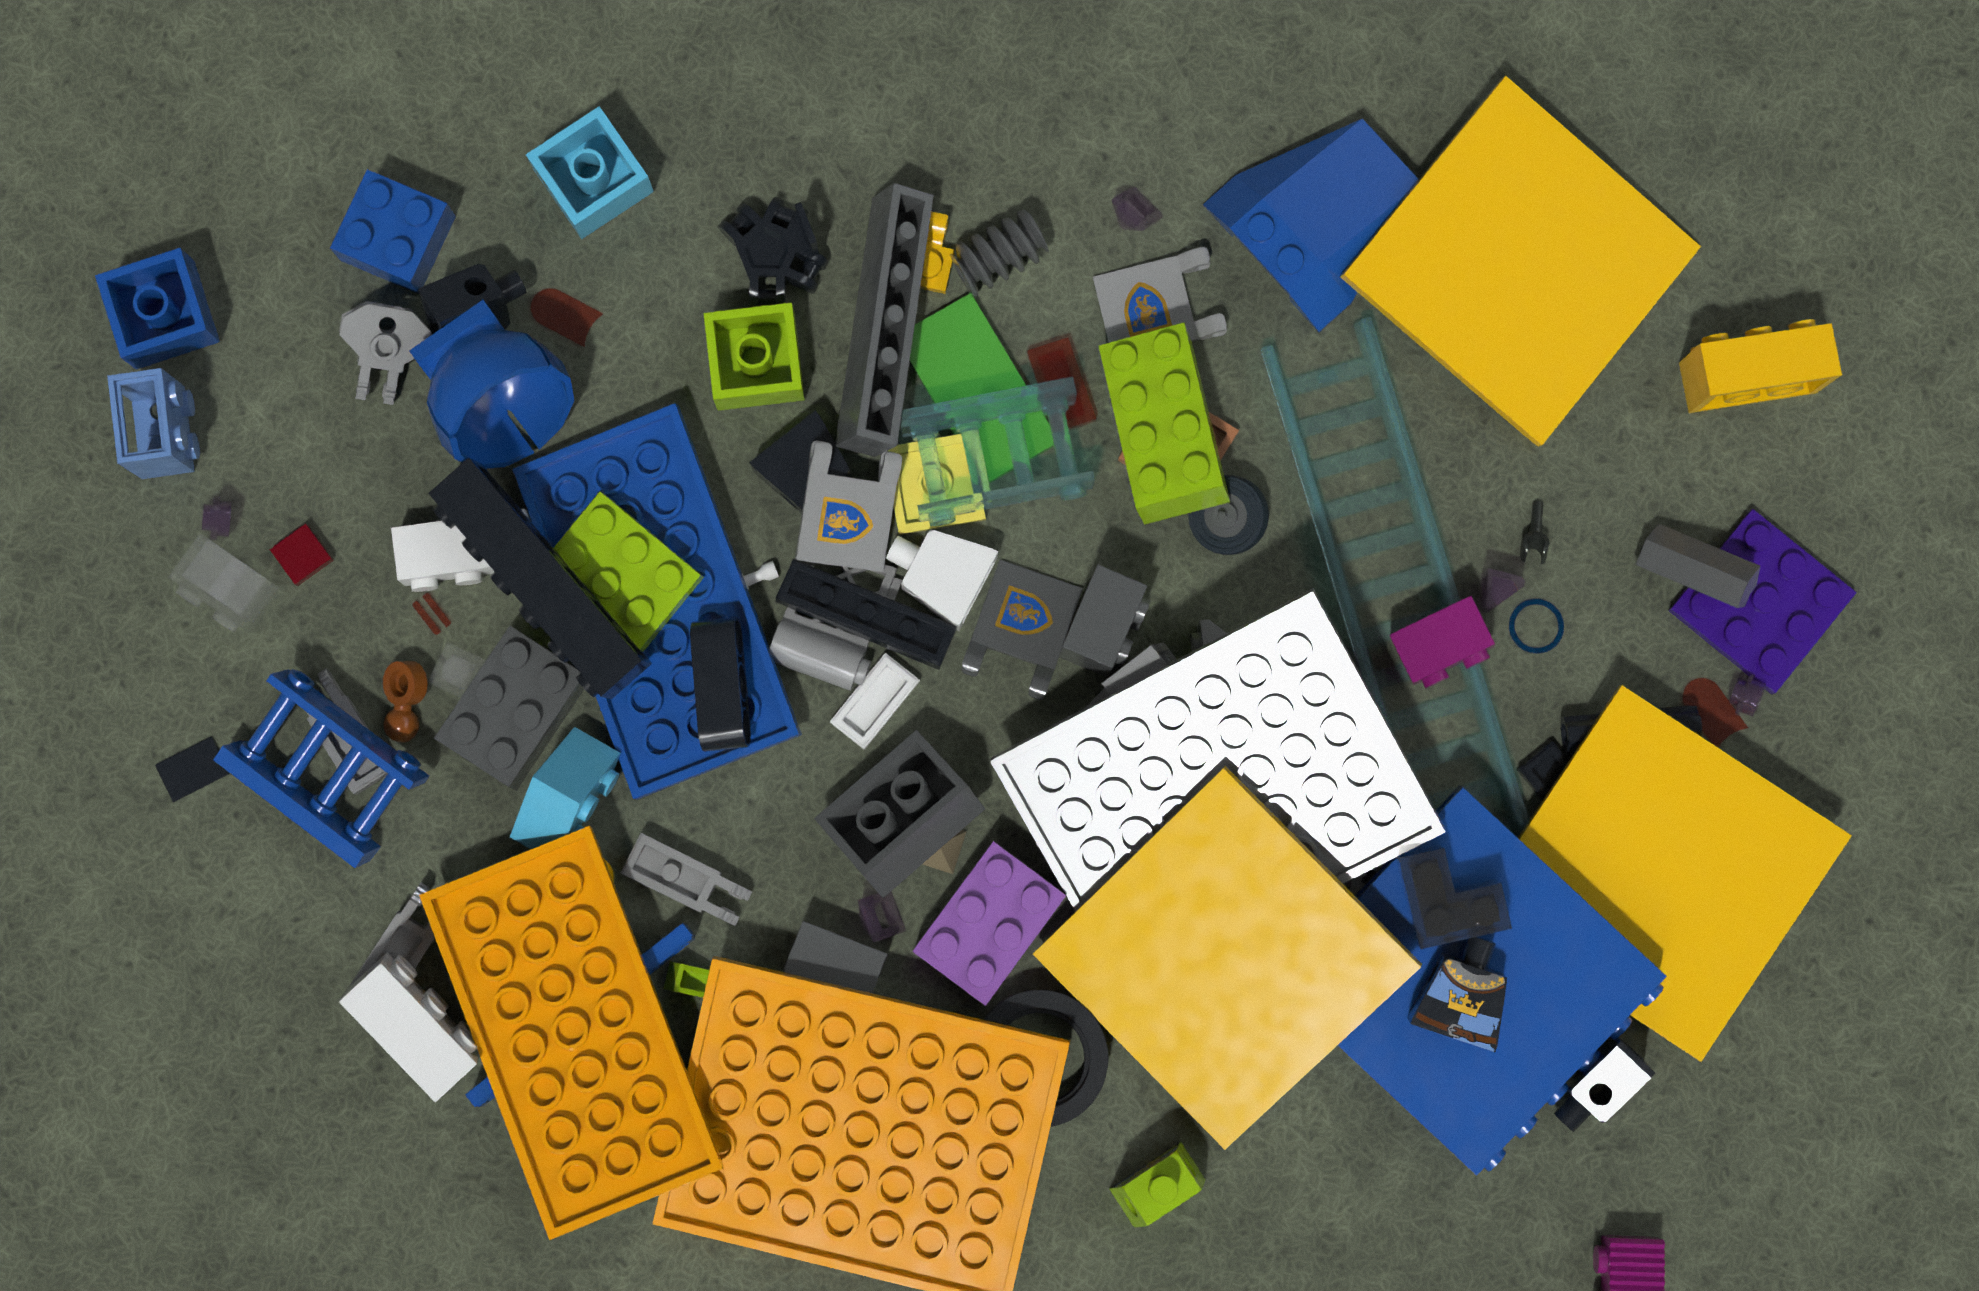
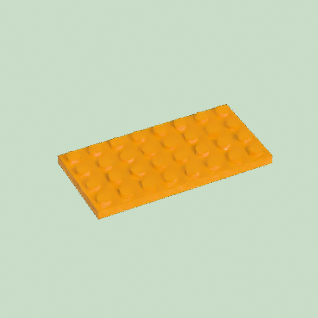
(571, 1032)

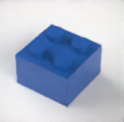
(393, 231)
(157, 308)

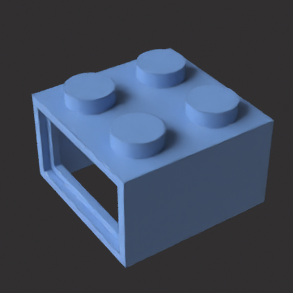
(168, 431)

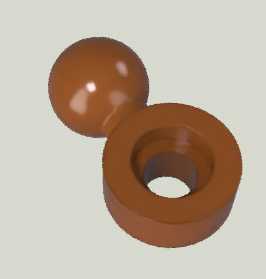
(404, 686)

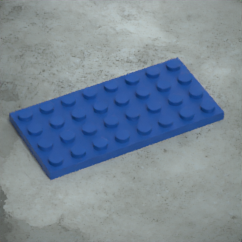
(660, 482)

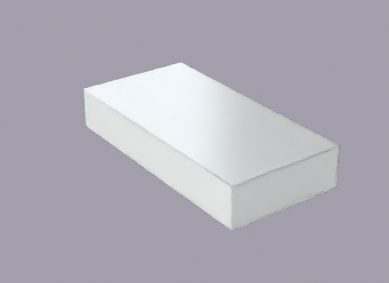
(875, 701)

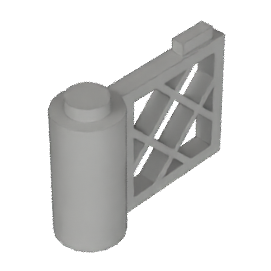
(824, 650)

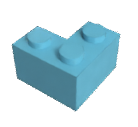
(566, 789)

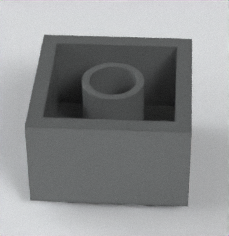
(1103, 620)

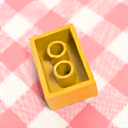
(1760, 366)

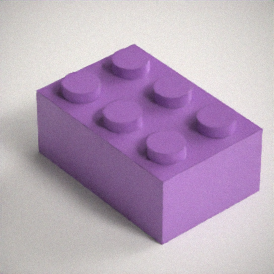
(989, 923)

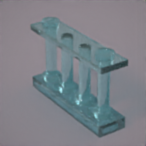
(1010, 409)

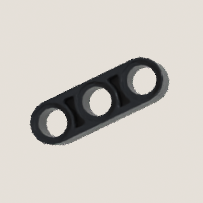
(720, 684)

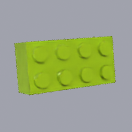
(1163, 424)

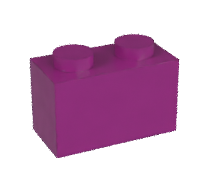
(1442, 642)

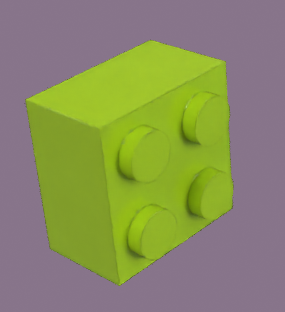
(754, 356)

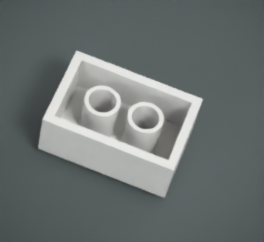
(412, 1025)

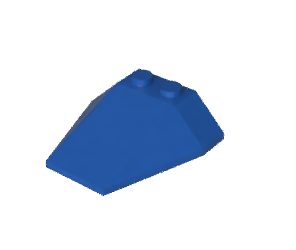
(1315, 213)

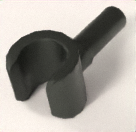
(1535, 538)

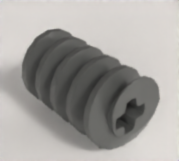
(998, 251)

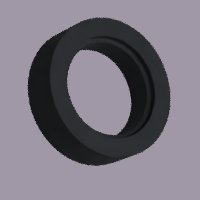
(1087, 1029)

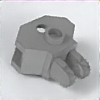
(381, 347)

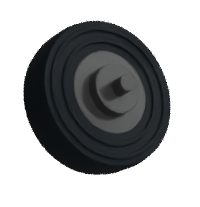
(1233, 525)

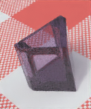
(1497, 587)

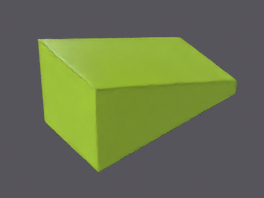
(686, 979)

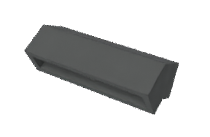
(1699, 566)

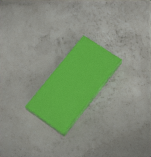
(963, 358)

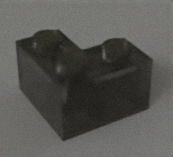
(1444, 912)

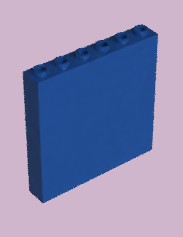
(1564, 994)

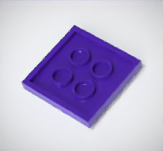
(1784, 612)

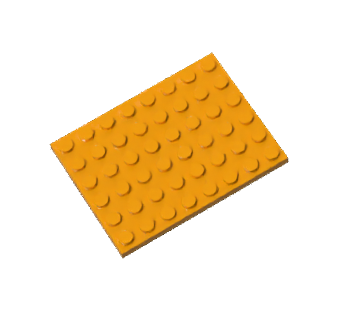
(866, 1130)

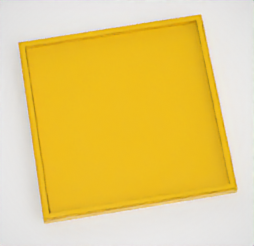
(1521, 261)
(1682, 859)
(1226, 958)

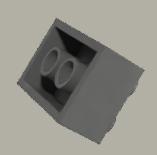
(511, 708)
(900, 813)

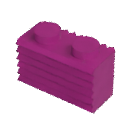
(1630, 1263)

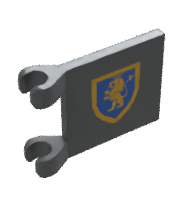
(1025, 619)

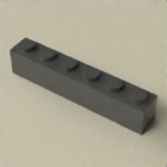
(884, 320)

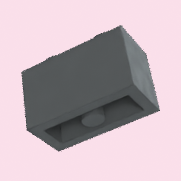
(834, 959)

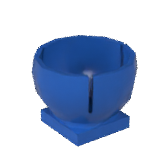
(482, 374)

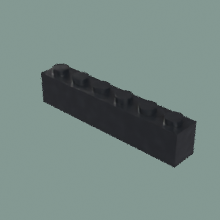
(539, 579)

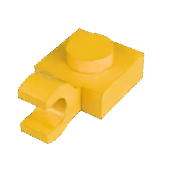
(937, 258)

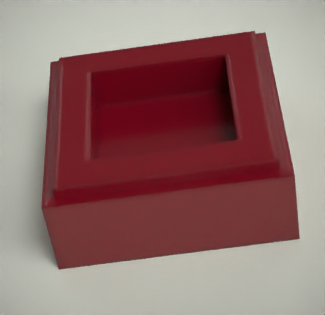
(301, 554)

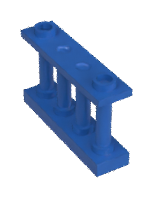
(282, 785)

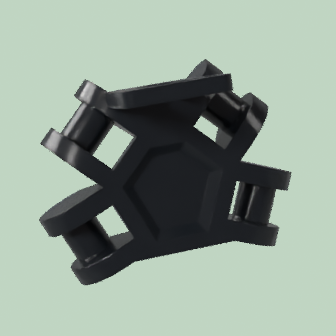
(771, 249)

